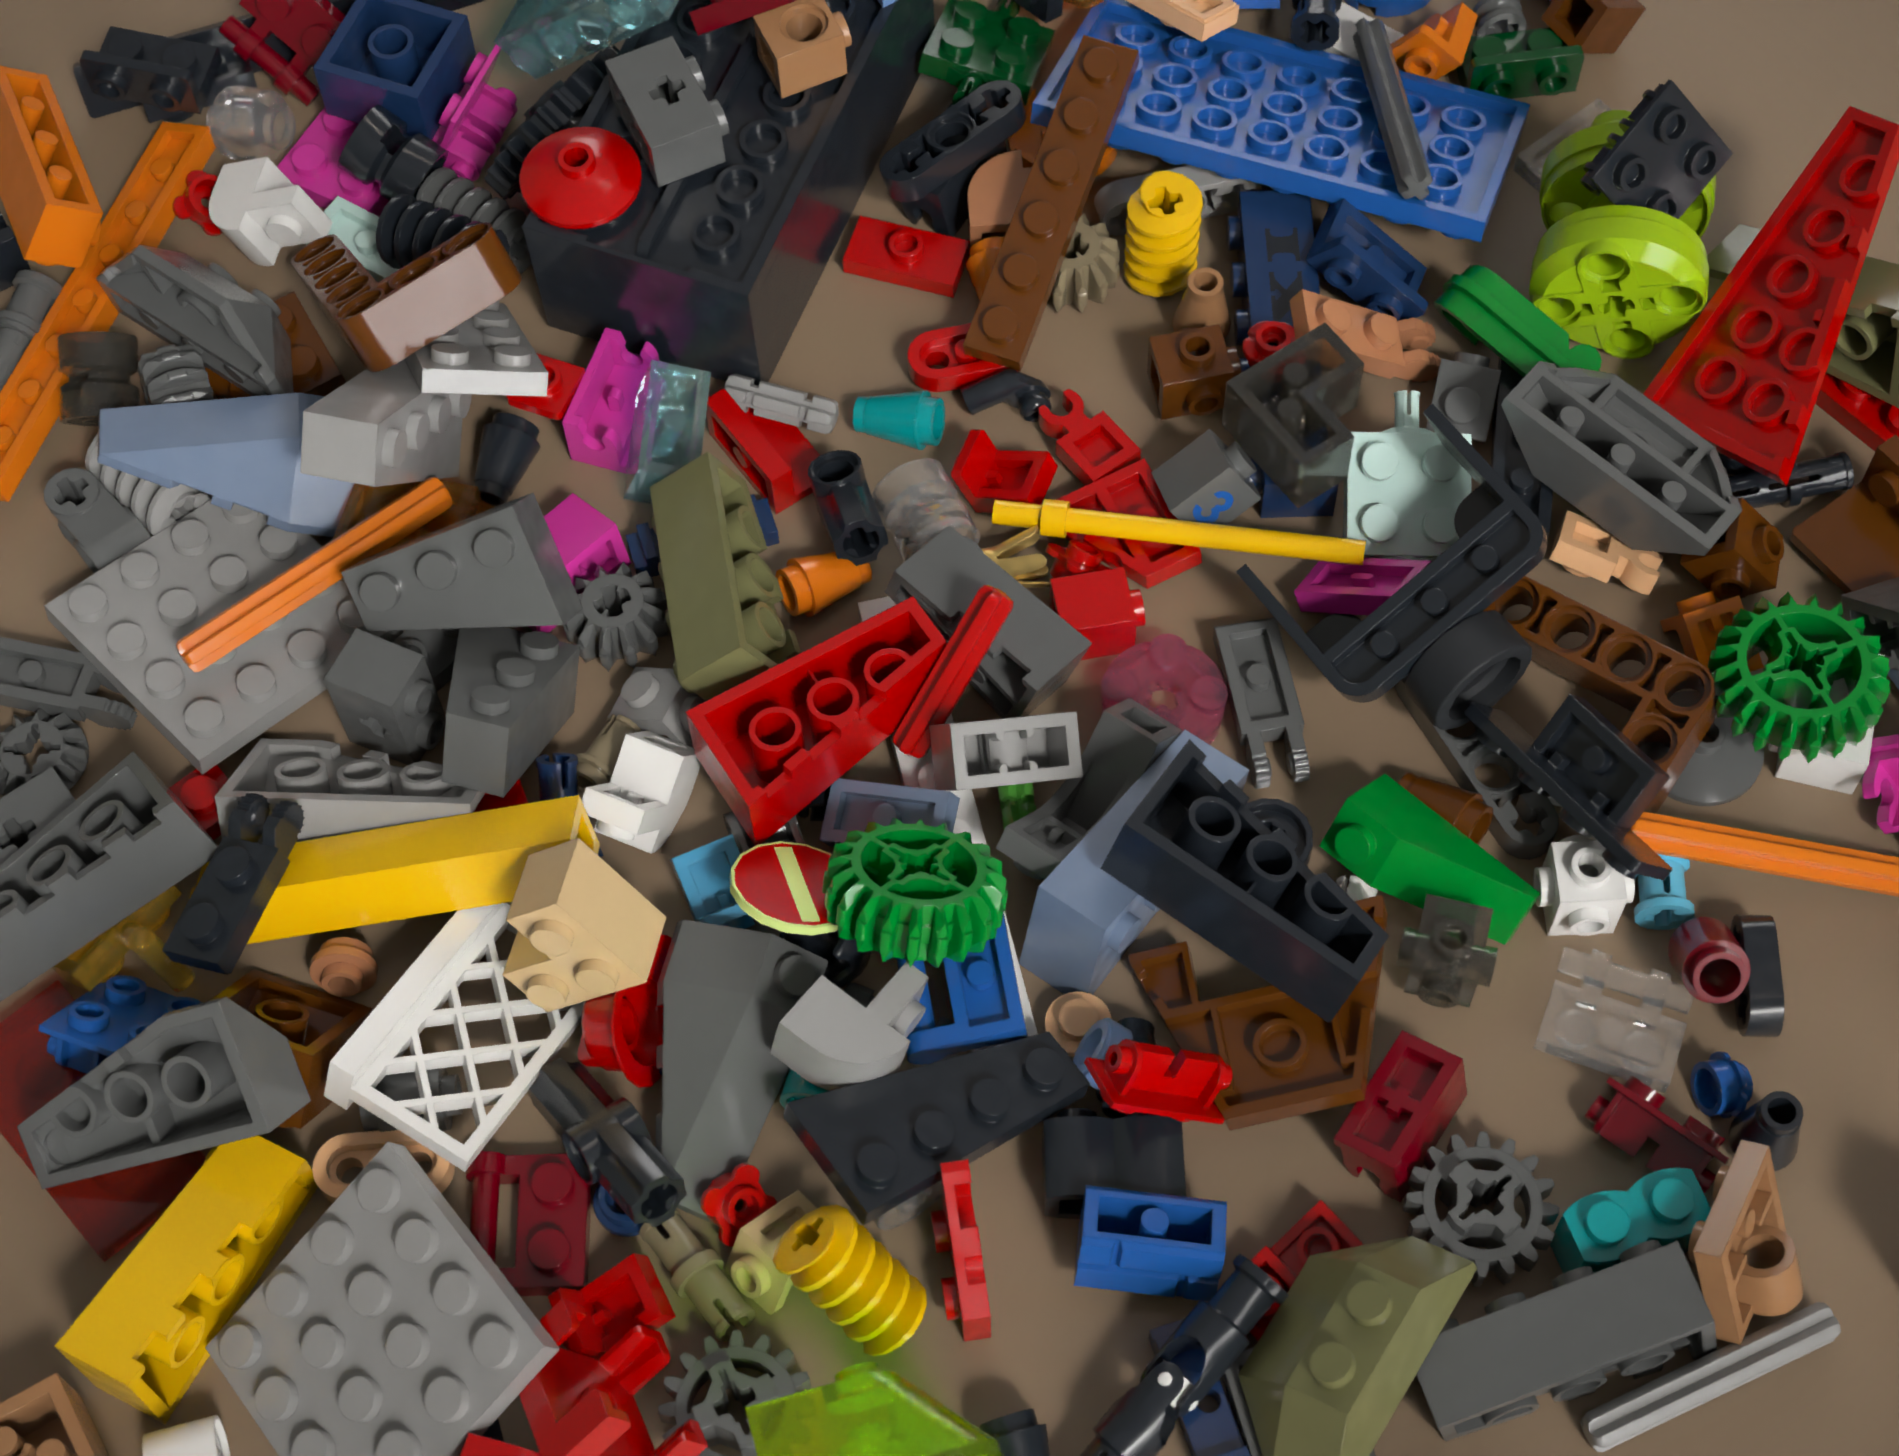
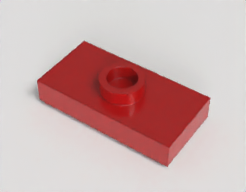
(906, 256)

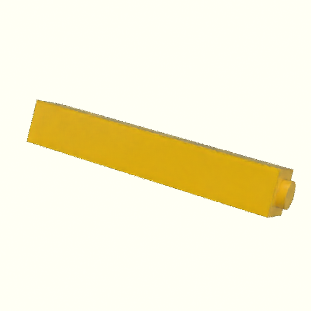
(415, 868)

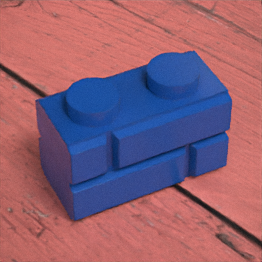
(1150, 1243)

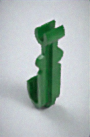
(1507, 323)

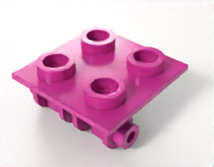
(475, 119)

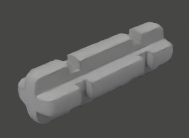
(783, 403)

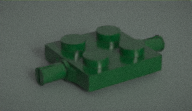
(985, 46)

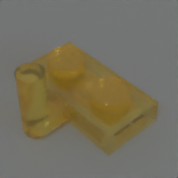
(105, 954)

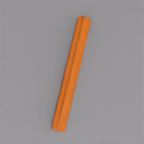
(313, 574)
(1769, 853)

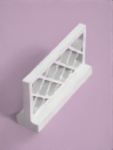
(417, 1004)

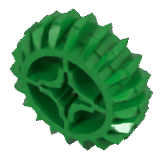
(1791, 697)
(914, 892)

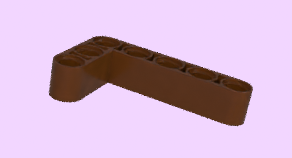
(413, 305)
(1592, 667)

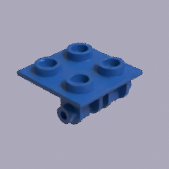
(106, 1020)

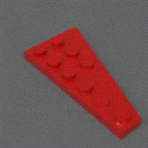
(1769, 331)

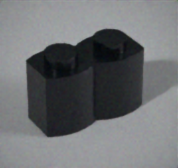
(1118, 1153)

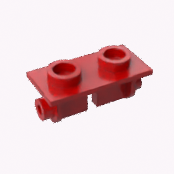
(1139, 1080)

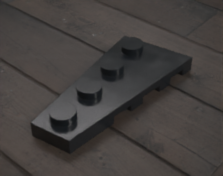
(892, 1132)

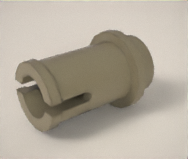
(600, 759)

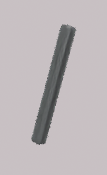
(1392, 109)

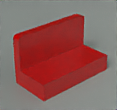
(765, 451)

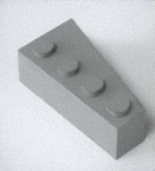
(383, 431)

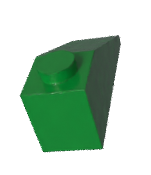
(1414, 852)

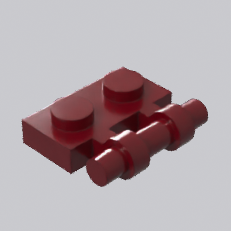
(301, 25)

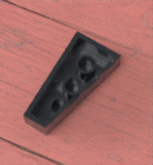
(1243, 887)

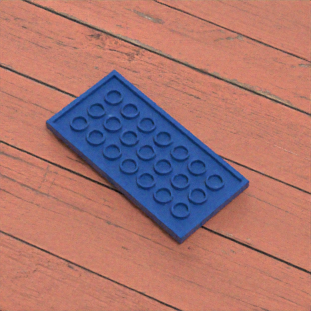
(1298, 120)

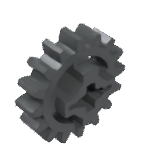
(1461, 1185)
(720, 1367)

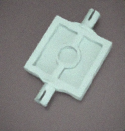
(1403, 488)

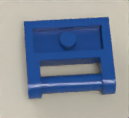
(982, 1001)

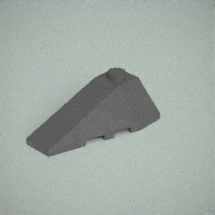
(170, 1091)

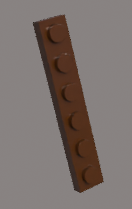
(1051, 203)

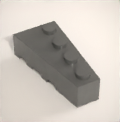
(94, 869)
(1566, 1339)

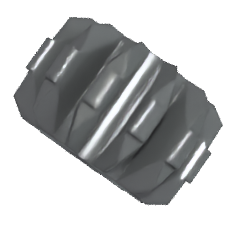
(173, 376)
(618, 617)

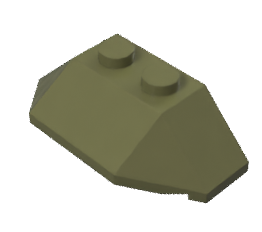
(1349, 1345)

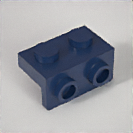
(1367, 263)

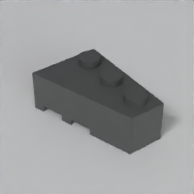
(505, 704)

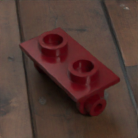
(1636, 1116)

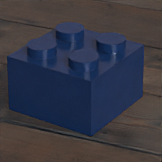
(396, 57)

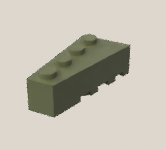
(1869, 336)
(715, 580)

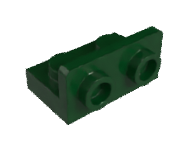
(1521, 64)

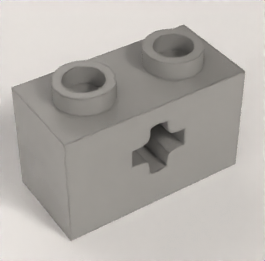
(1006, 751)

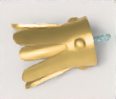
(1021, 567)

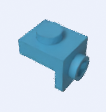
(706, 883)

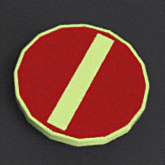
(783, 887)

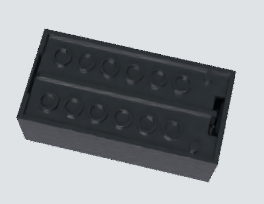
(733, 253)

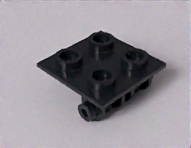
(1661, 157)

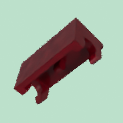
(1402, 1112)

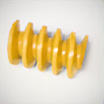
(1162, 234)
(852, 1278)

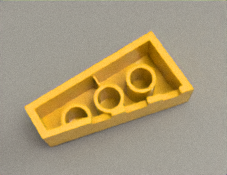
(189, 1275)

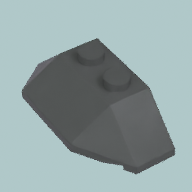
(205, 308)
(1621, 459)

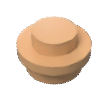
(1072, 1017)

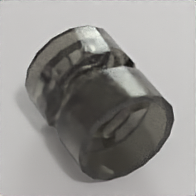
(97, 374)

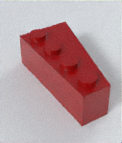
(813, 716)

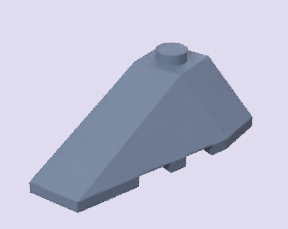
(229, 449)

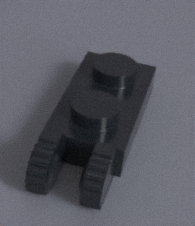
(236, 885)

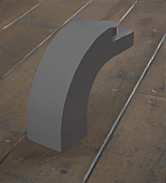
(1116, 756)

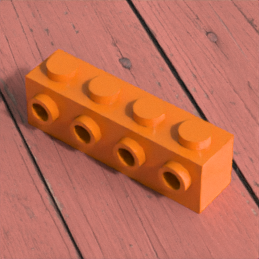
(43, 174)

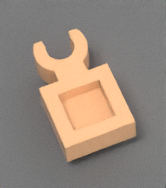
(1593, 552)

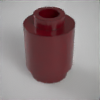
(1709, 960)

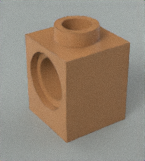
(802, 45)

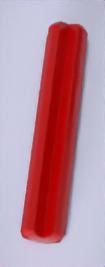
(953, 669)

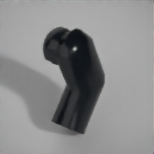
(1011, 388)

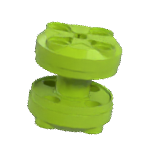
(1615, 270)

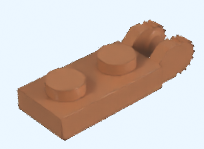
(1371, 335)

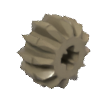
(1087, 267)

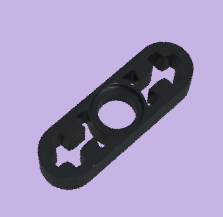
(922, 165)

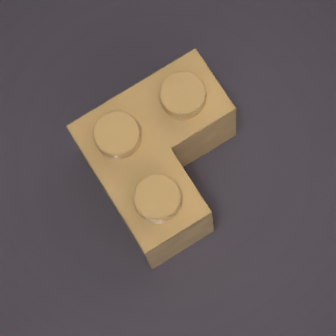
(578, 929)

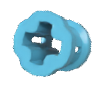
(1664, 902)

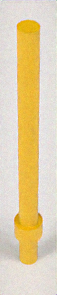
(1057, 518)

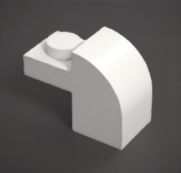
(264, 210)
(645, 791)

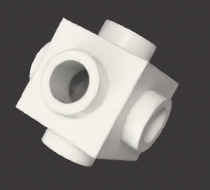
(1580, 888)

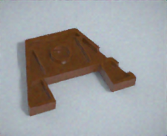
(1278, 1049)

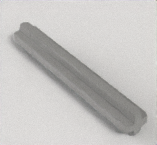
(1710, 1377)

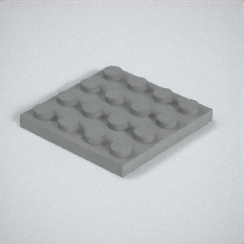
(176, 582)
(382, 1328)

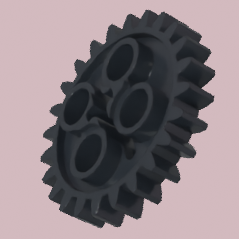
(555, 111)

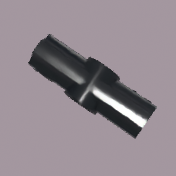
(608, 1142)

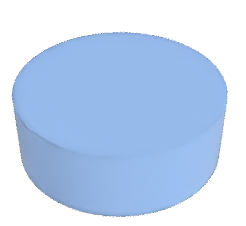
(1096, 1043)

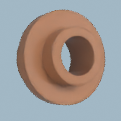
(344, 967)

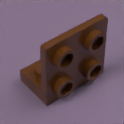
(1858, 532)

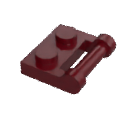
(550, 1219)

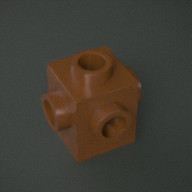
(1190, 371)
(1742, 559)

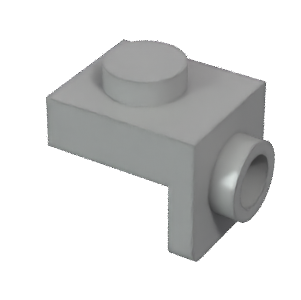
(657, 703)

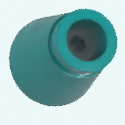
(902, 418)

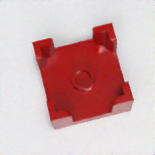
(590, 1403)

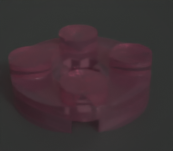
(1172, 667)

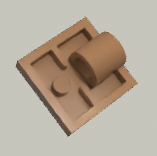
(1743, 1246)

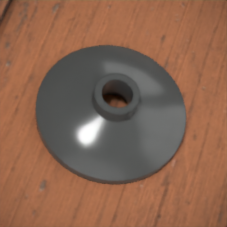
(1717, 769)

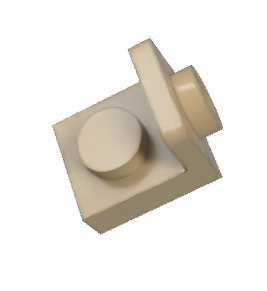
(753, 1253)

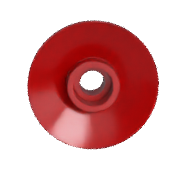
(582, 194)

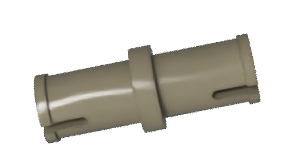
(698, 1276)

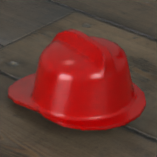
(626, 1028)

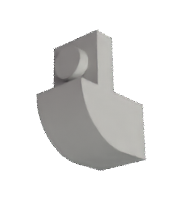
(843, 1043)

